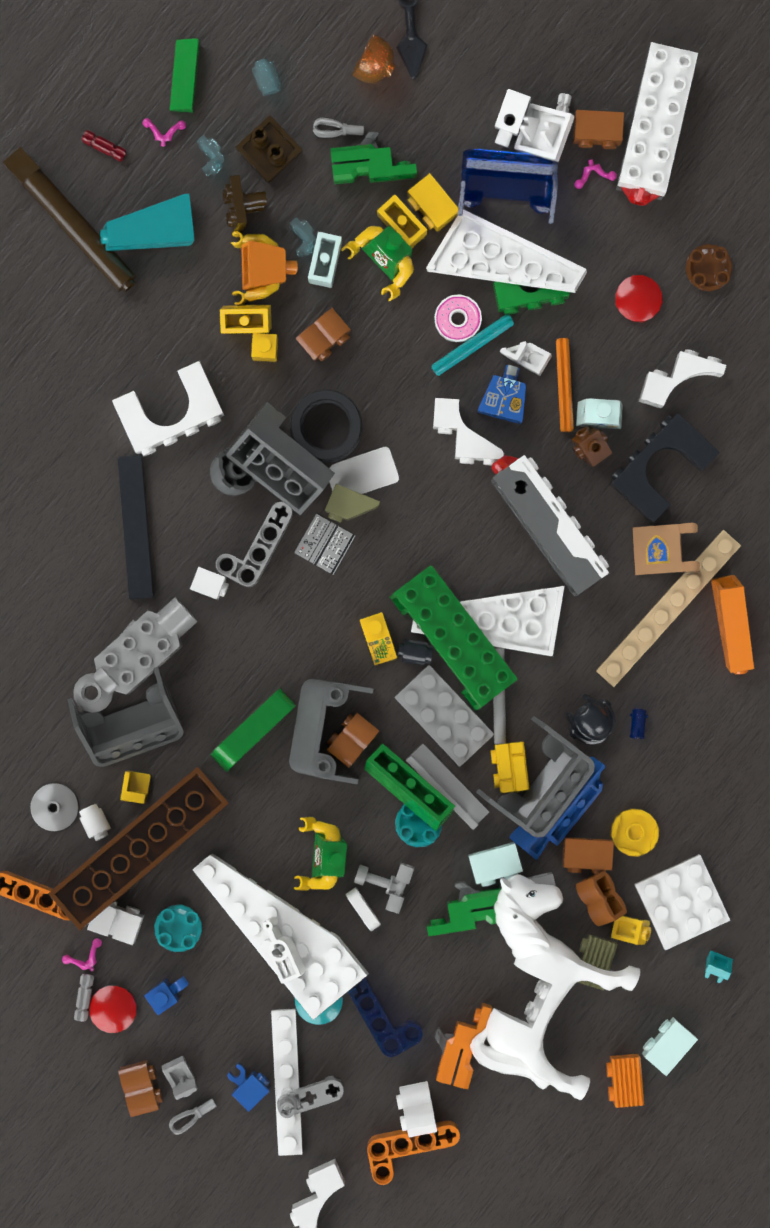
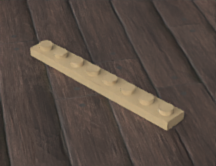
(667, 609)

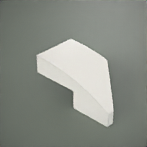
(528, 356)

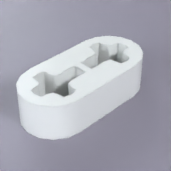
(363, 909)

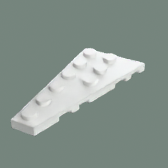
(491, 253)
(517, 620)

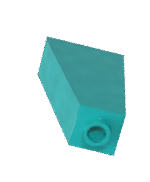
(152, 227)

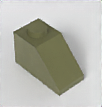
(348, 504)

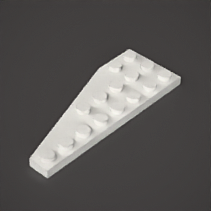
(327, 960)

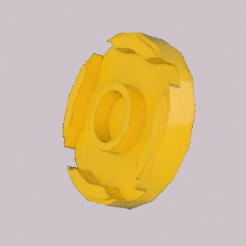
(634, 832)

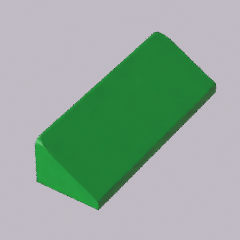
(184, 75)

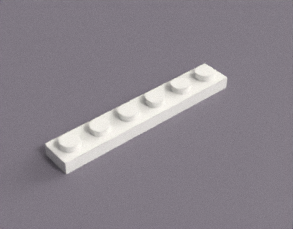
(286, 1079)

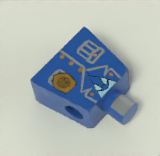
(505, 397)

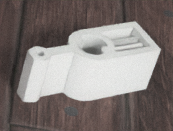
(288, 963)

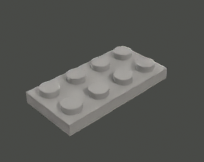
(444, 715)

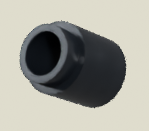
(415, 652)

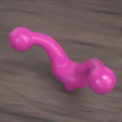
(168, 136)
(597, 168)
(89, 963)

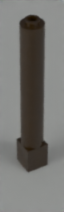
(69, 219)

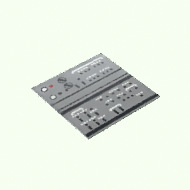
(324, 544)

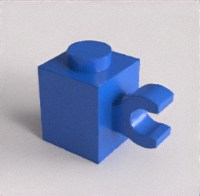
(165, 994)
(249, 1088)

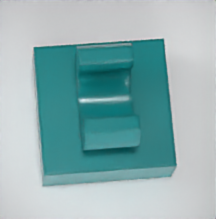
(719, 966)

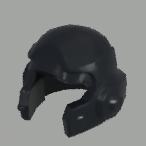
(592, 721)

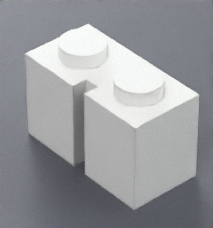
(119, 922)

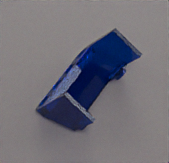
(510, 178)

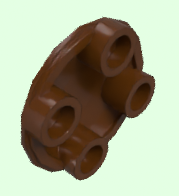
(709, 267)

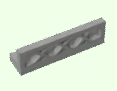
(438, 776)

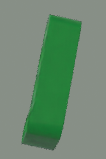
(252, 730)

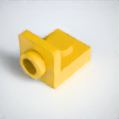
(631, 930)

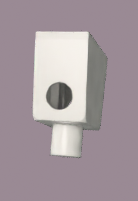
(515, 106)

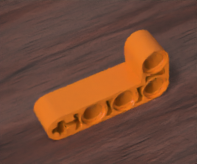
(35, 898)
(414, 1146)

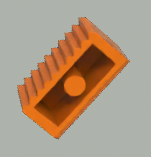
(626, 1080)

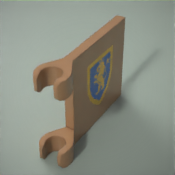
(660, 549)

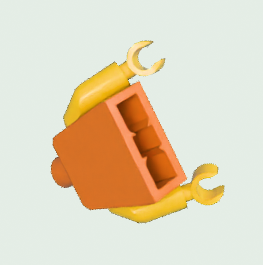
(262, 266)

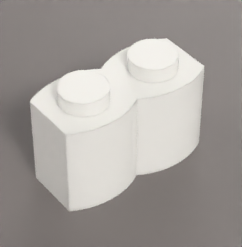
(417, 1109)

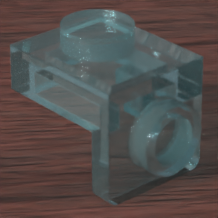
(211, 149)
(303, 231)

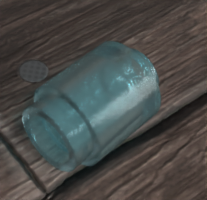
(266, 77)

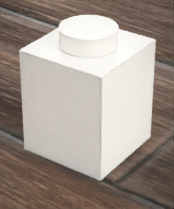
(209, 583)

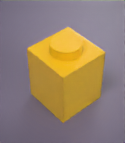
(264, 347)

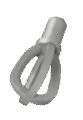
(345, 129)
(198, 1111)

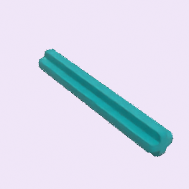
(472, 345)

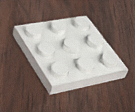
(682, 902)

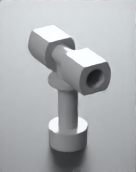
(395, 885)

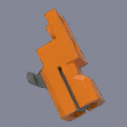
(456, 1049)

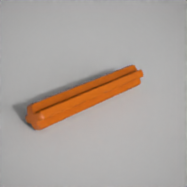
(564, 385)

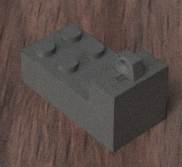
(279, 461)

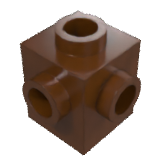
(591, 445)

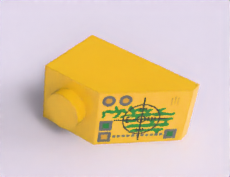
(378, 638)

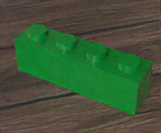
(409, 787)

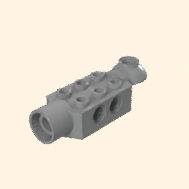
(135, 655)

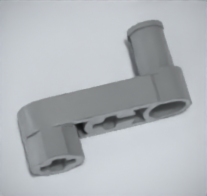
(322, 1096)

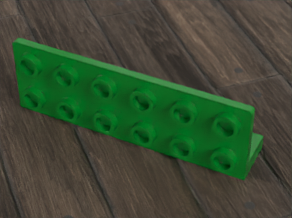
(454, 637)

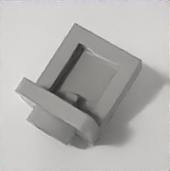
(180, 1077)

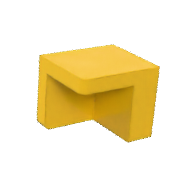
(135, 787)

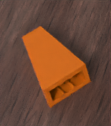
(733, 623)

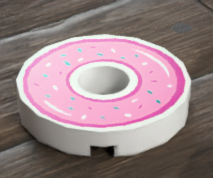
(463, 305)

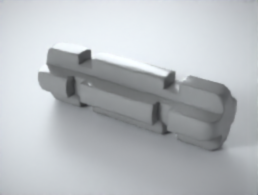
(84, 997)

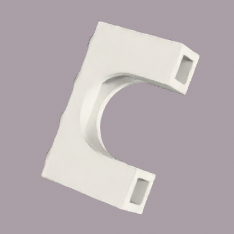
(202, 410)

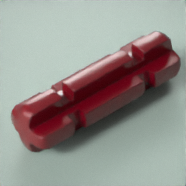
(104, 145)

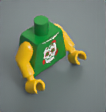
(388, 252)
(328, 856)

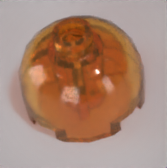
(375, 61)

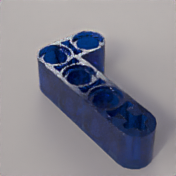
(389, 1030)

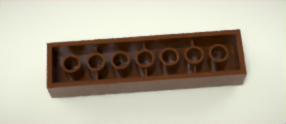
(138, 848)

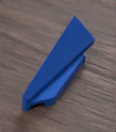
(535, 845)

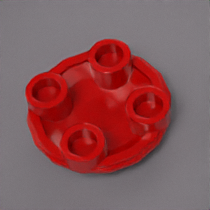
(638, 298)
(112, 1009)

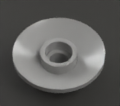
(66, 807)

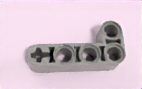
(259, 543)

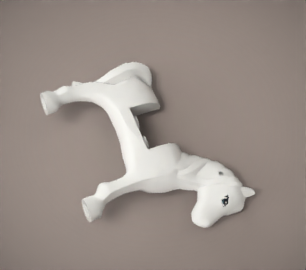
(518, 1045)

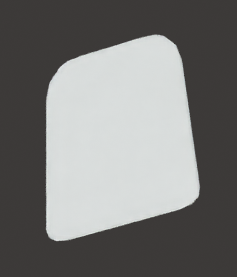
(365, 471)

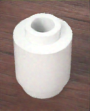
(94, 822)

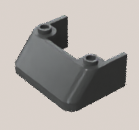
(313, 700)
(131, 729)
(551, 790)

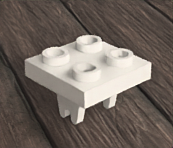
(544, 132)

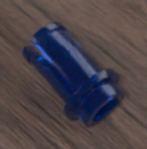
(638, 723)

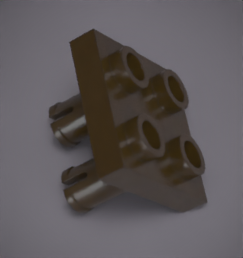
(269, 149)
(241, 203)

